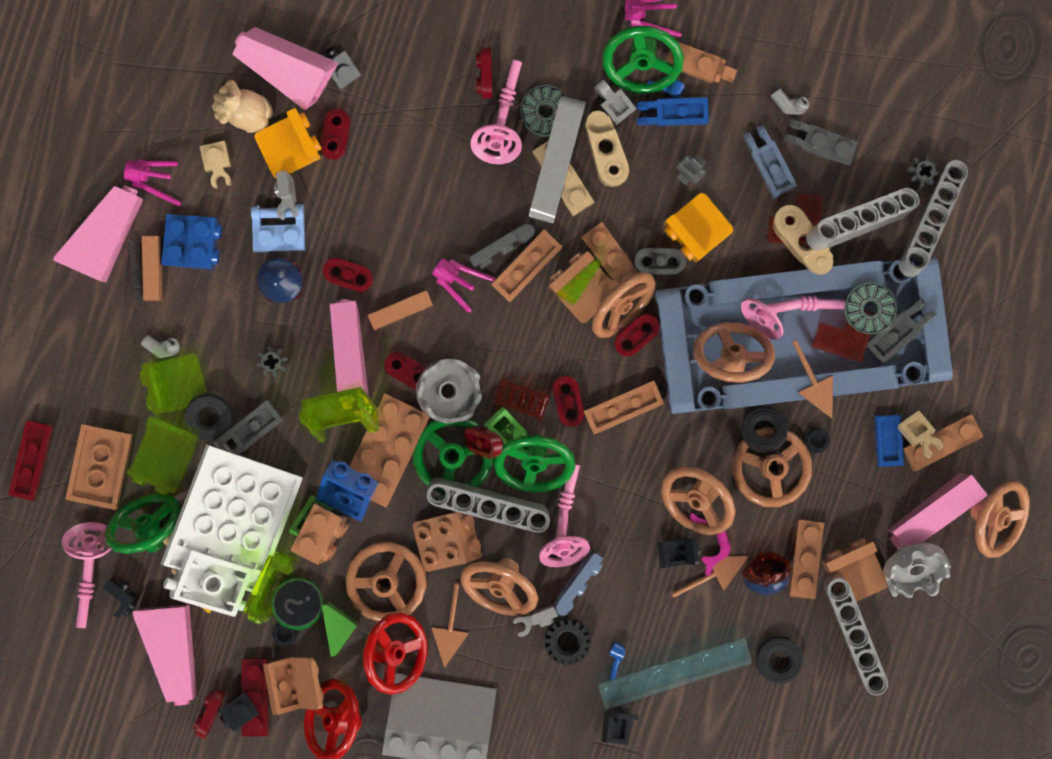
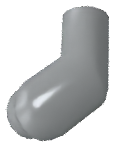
(790, 106)
(161, 349)

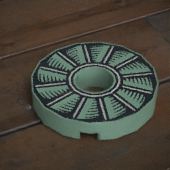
(533, 101)
(884, 313)

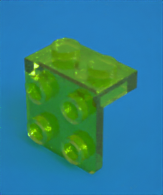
(172, 383)

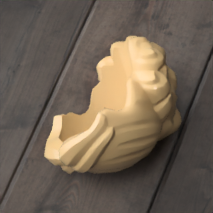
(242, 108)

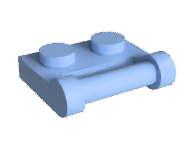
(277, 237)

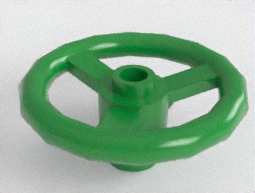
(643, 58)
(444, 448)
(535, 460)
(145, 526)

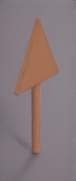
(820, 392)
(723, 570)
(448, 639)

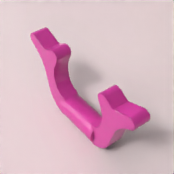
(723, 543)

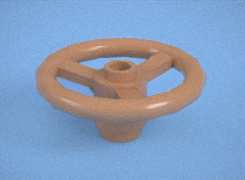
(619, 300)
(734, 356)
(775, 477)
(699, 498)
(996, 517)
(402, 553)
(501, 584)

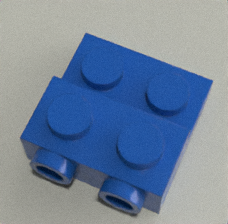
(191, 242)
(346, 490)

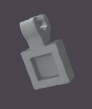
(616, 104)
(285, 190)
(542, 617)

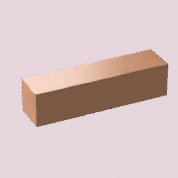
(152, 268)
(400, 310)

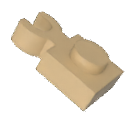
(215, 159)
(919, 431)

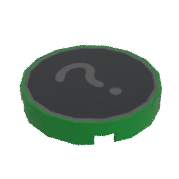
(297, 604)

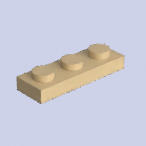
(574, 192)

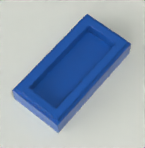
(888, 441)

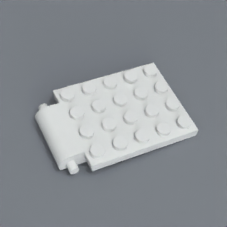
(227, 529)

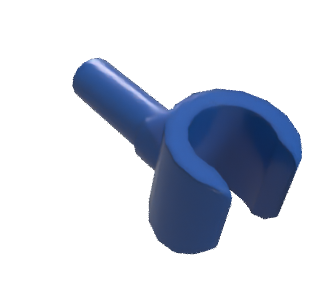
(674, 90)
(618, 652)

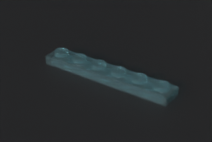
(674, 673)

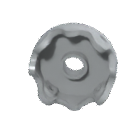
(465, 396)
(916, 568)

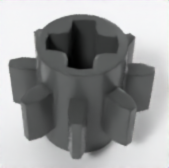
(918, 167)
(691, 169)
(267, 357)

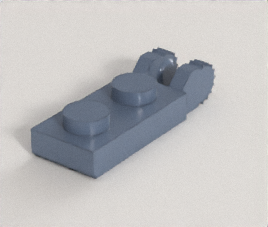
(770, 163)
(577, 583)

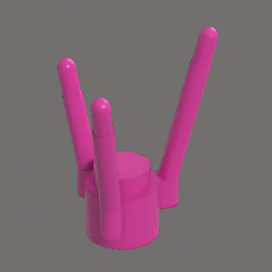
(637, 9)
(139, 172)
(447, 271)

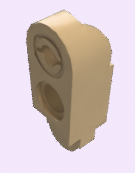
(600, 129)
(816, 261)

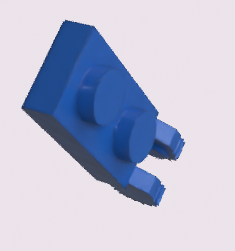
(675, 112)

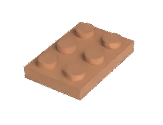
(99, 467)

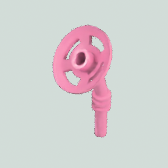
(496, 133)
(766, 315)
(562, 544)
(90, 552)

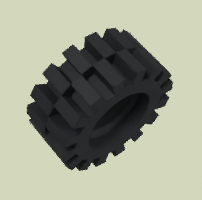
(574, 655)

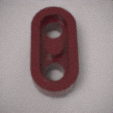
(484, 84)
(337, 134)
(348, 275)
(636, 335)
(406, 372)
(568, 401)
(483, 442)
(213, 703)

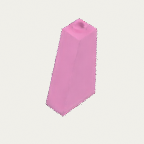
(285, 65)
(101, 236)
(348, 346)
(937, 510)
(170, 648)

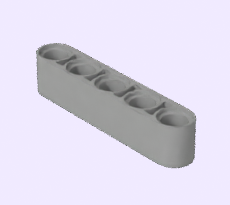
(557, 159)
(862, 219)
(925, 226)
(497, 513)
(861, 644)

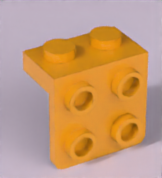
(288, 144)
(698, 227)

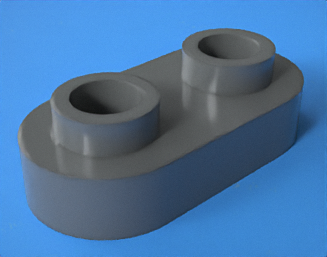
(659, 261)

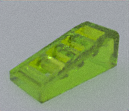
(573, 290)

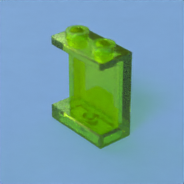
(338, 409)
(163, 456)
(275, 562)

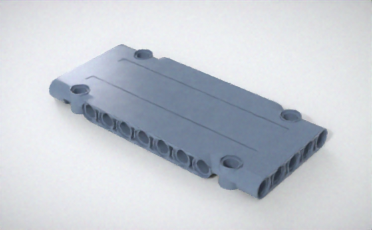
(722, 300)

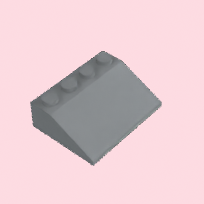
(439, 720)

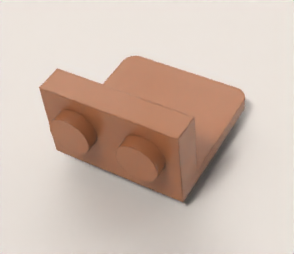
(588, 302)
(319, 535)
(447, 541)
(858, 567)
(293, 684)

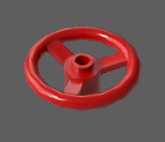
(392, 652)
(335, 720)

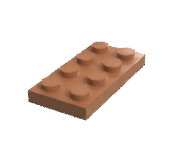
(389, 450)

